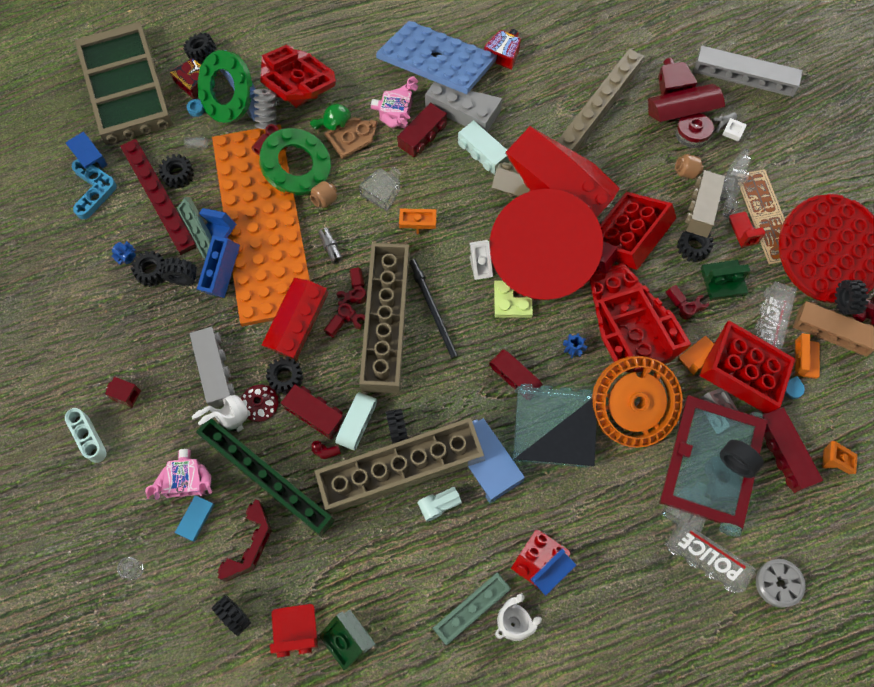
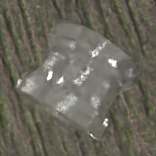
(126, 565)

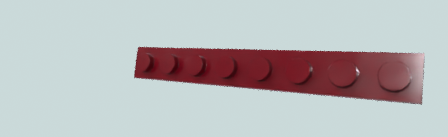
(158, 197)

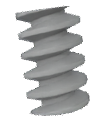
(266, 108)

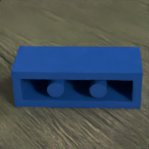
(218, 266)

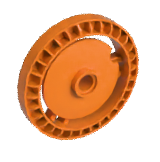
(651, 404)

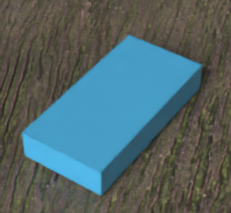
(194, 518)

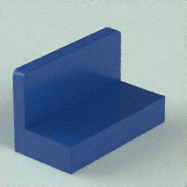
(85, 151)
(218, 223)
(553, 572)

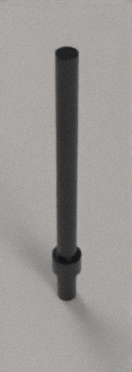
(419, 278)

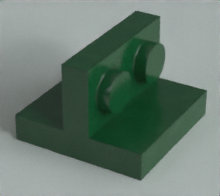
(725, 279)
(346, 639)

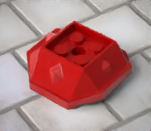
(295, 75)

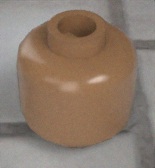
(689, 166)
(323, 194)

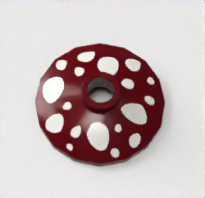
(264, 409)

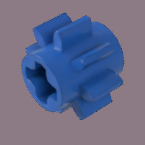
(123, 253)
(576, 339)

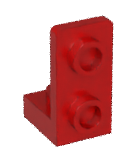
(744, 231)

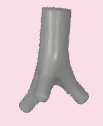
(724, 119)

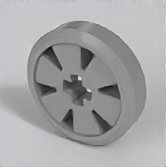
(783, 570)

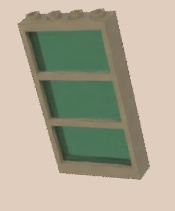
(123, 83)

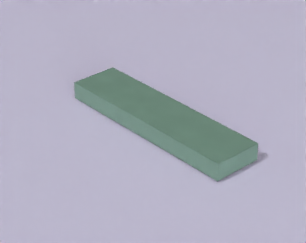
(195, 225)
(471, 608)

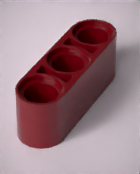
(513, 371)

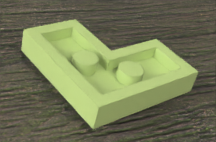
(508, 306)

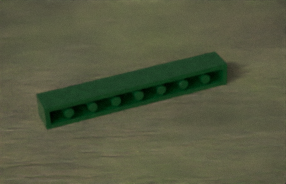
(266, 477)

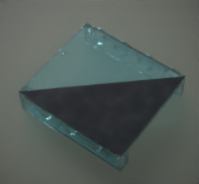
(554, 426)

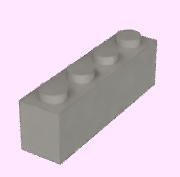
(211, 366)

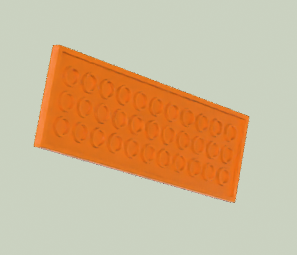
(265, 227)

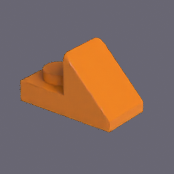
(839, 457)

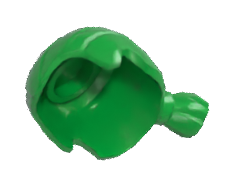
(333, 116)

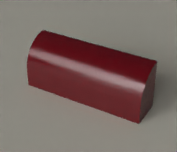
(686, 102)

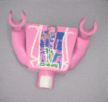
(396, 104)
(181, 478)

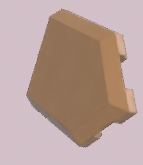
(352, 137)

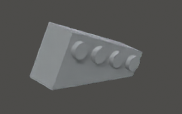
(465, 107)

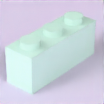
(482, 146)

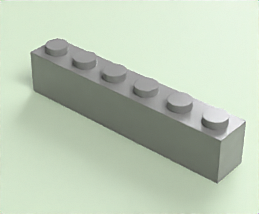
(748, 71)

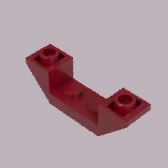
(231, 569)

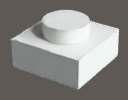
(734, 129)

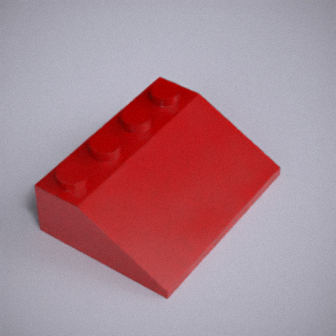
(637, 227)
(748, 368)

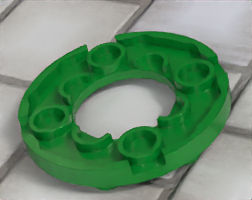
(242, 80)
(280, 178)

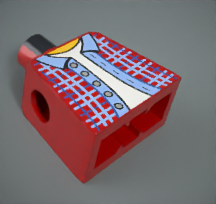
(505, 46)

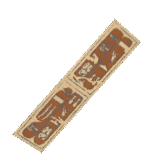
(764, 212)

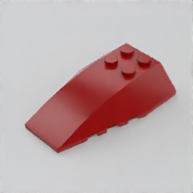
(551, 165)
(633, 319)

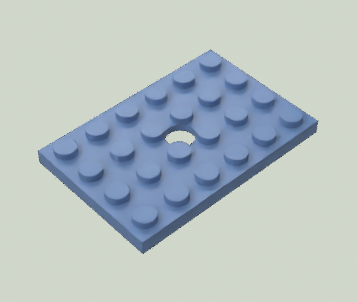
(457, 67)

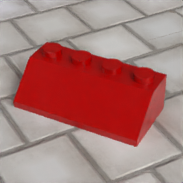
(295, 318)

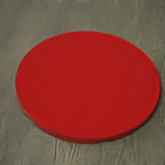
(827, 243)
(546, 244)

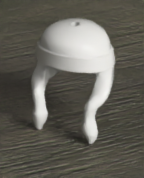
(230, 416)
(519, 616)

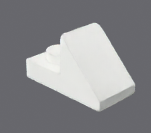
(481, 259)

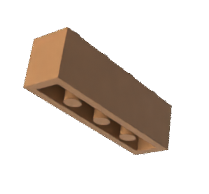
(835, 328)

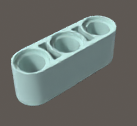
(356, 421)
(78, 430)

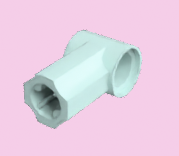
(433, 506)

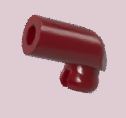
(324, 452)

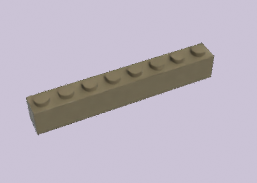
(601, 101)

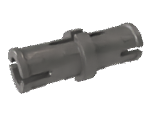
(330, 246)

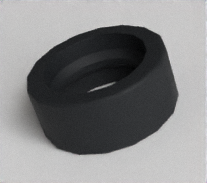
(741, 458)

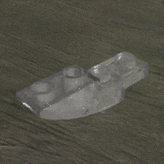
(734, 179)

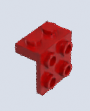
(536, 554)
(294, 630)

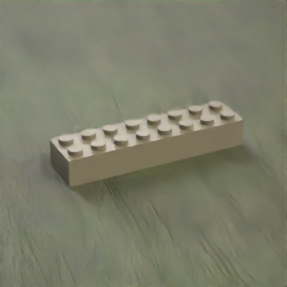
(385, 318)
(399, 465)

